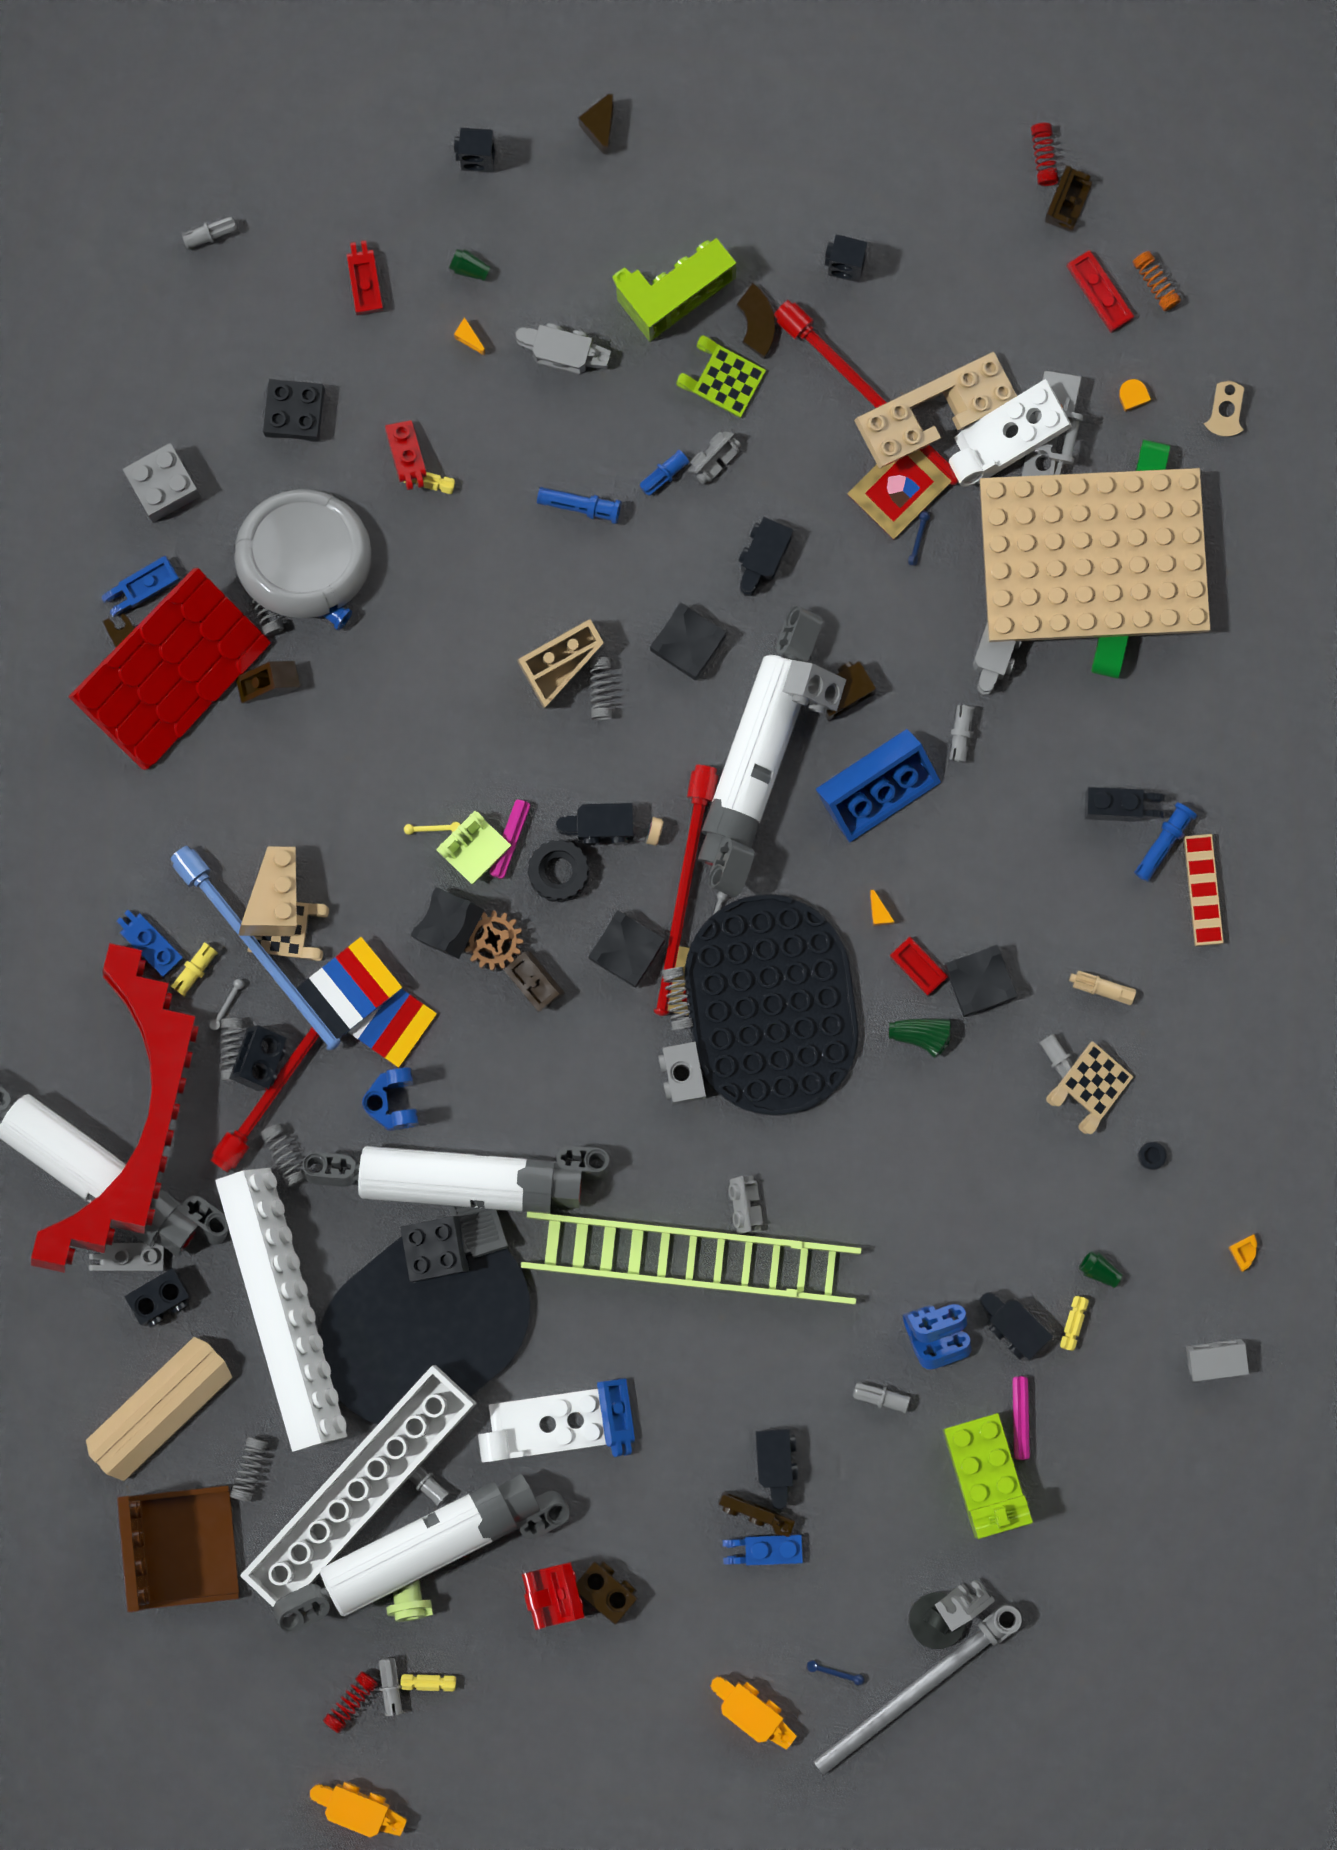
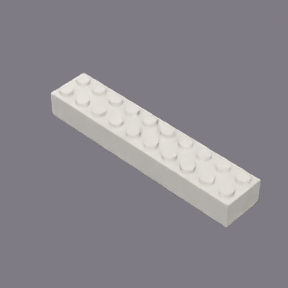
(281, 1308)
(360, 1486)

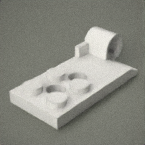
(985, 443)
(518, 1430)

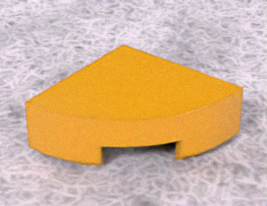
(1244, 1252)

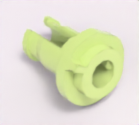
(409, 1604)

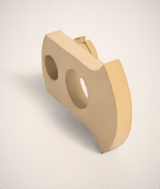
(1226, 425)

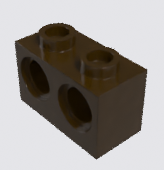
(601, 1598)

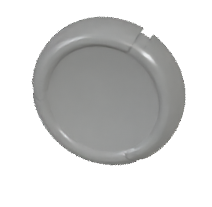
(302, 553)

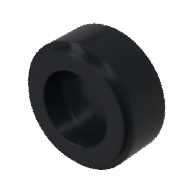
(1152, 1156)

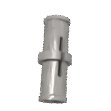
(961, 733)

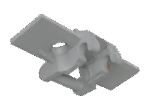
(1066, 390)

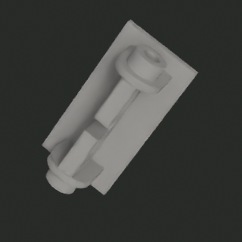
(720, 448)
(745, 1217)

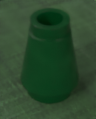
(469, 265)
(1100, 1269)

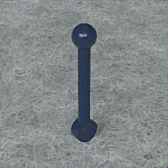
(924, 517)
(858, 1679)

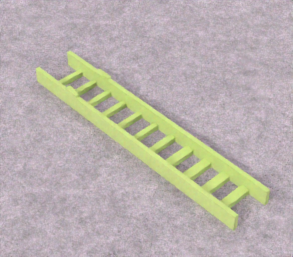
(636, 1249)

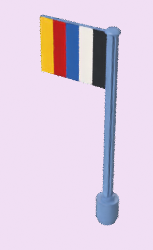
(332, 997)

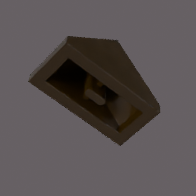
(598, 122)

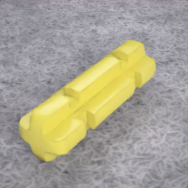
(435, 482)
(1074, 1323)
(428, 1682)

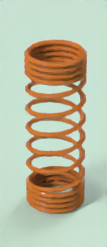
(1141, 262)

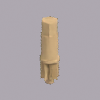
(1102, 987)

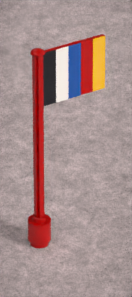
(388, 1031)

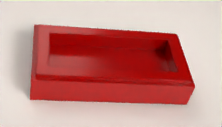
(918, 966)

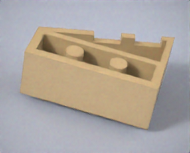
(559, 660)
(273, 898)

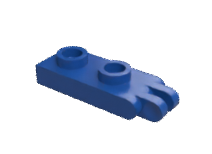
(150, 941)
(616, 1416)

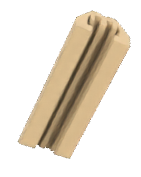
(158, 1409)

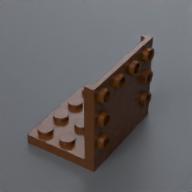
(178, 1548)

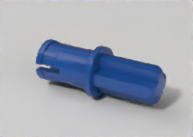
(664, 473)

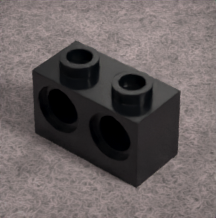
(475, 149)
(846, 258)
(252, 1055)
(155, 1291)

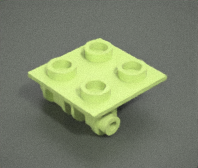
(473, 847)

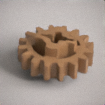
(506, 936)

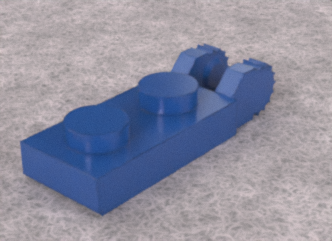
(142, 585)
(767, 1550)

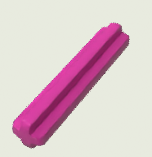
(511, 835)
(1021, 1418)

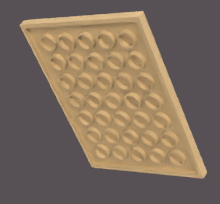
(1094, 555)

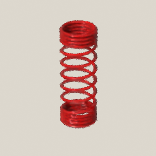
(1046, 177)
(366, 1682)

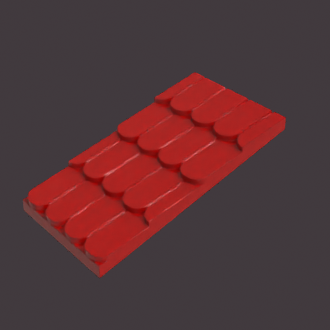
(170, 669)

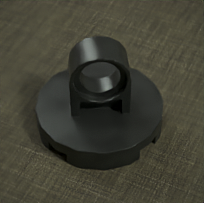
(928, 1624)

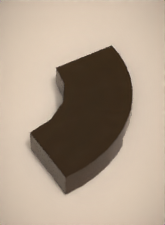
(759, 321)

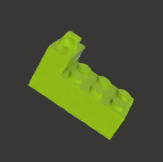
(675, 293)
(987, 1476)

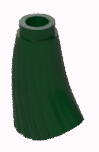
(928, 1034)

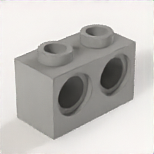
(814, 686)

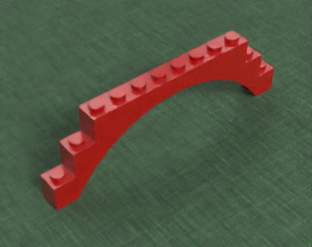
(129, 1197)

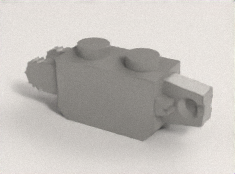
(563, 349)
(993, 661)

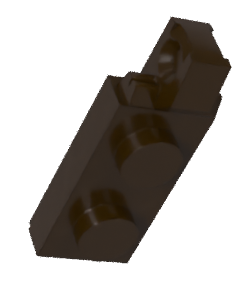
(757, 1514)

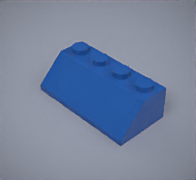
(878, 785)

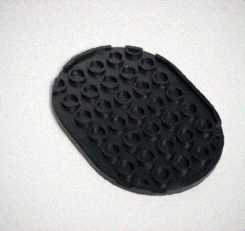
(771, 1004)
(390, 1330)

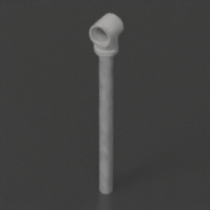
(989, 1632)

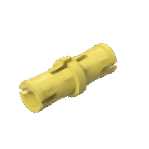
(194, 969)

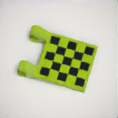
(726, 380)

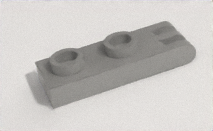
(130, 1258)

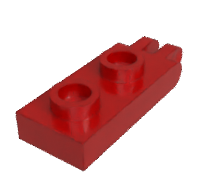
(364, 280)
(406, 453)

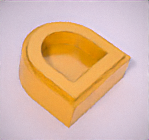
(1133, 394)

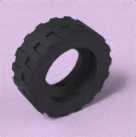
(552, 850)

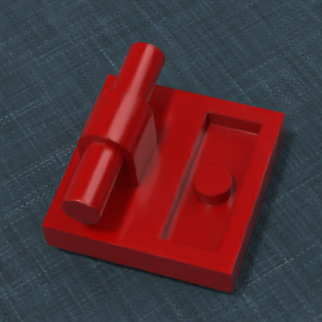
(552, 1595)

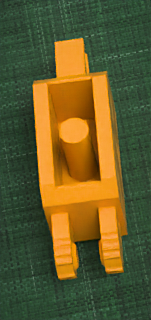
(751, 1714)
(358, 1811)

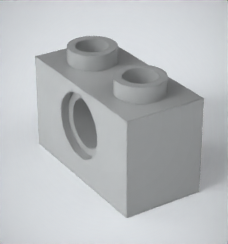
(682, 1056)

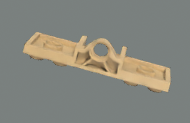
(970, 392)

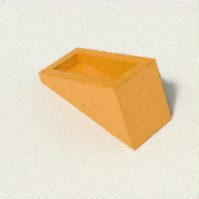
(467, 336)
(879, 912)

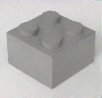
(161, 482)

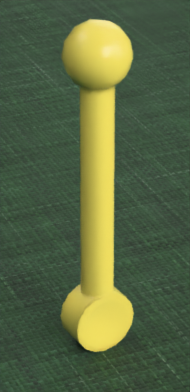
(409, 829)

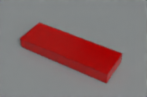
(1100, 291)

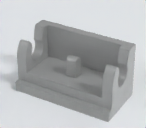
(1217, 1360)
(961, 1606)

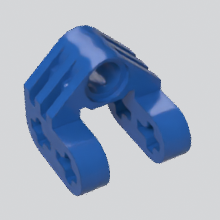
(399, 1119)
(937, 1334)

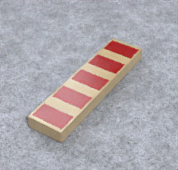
(1203, 890)

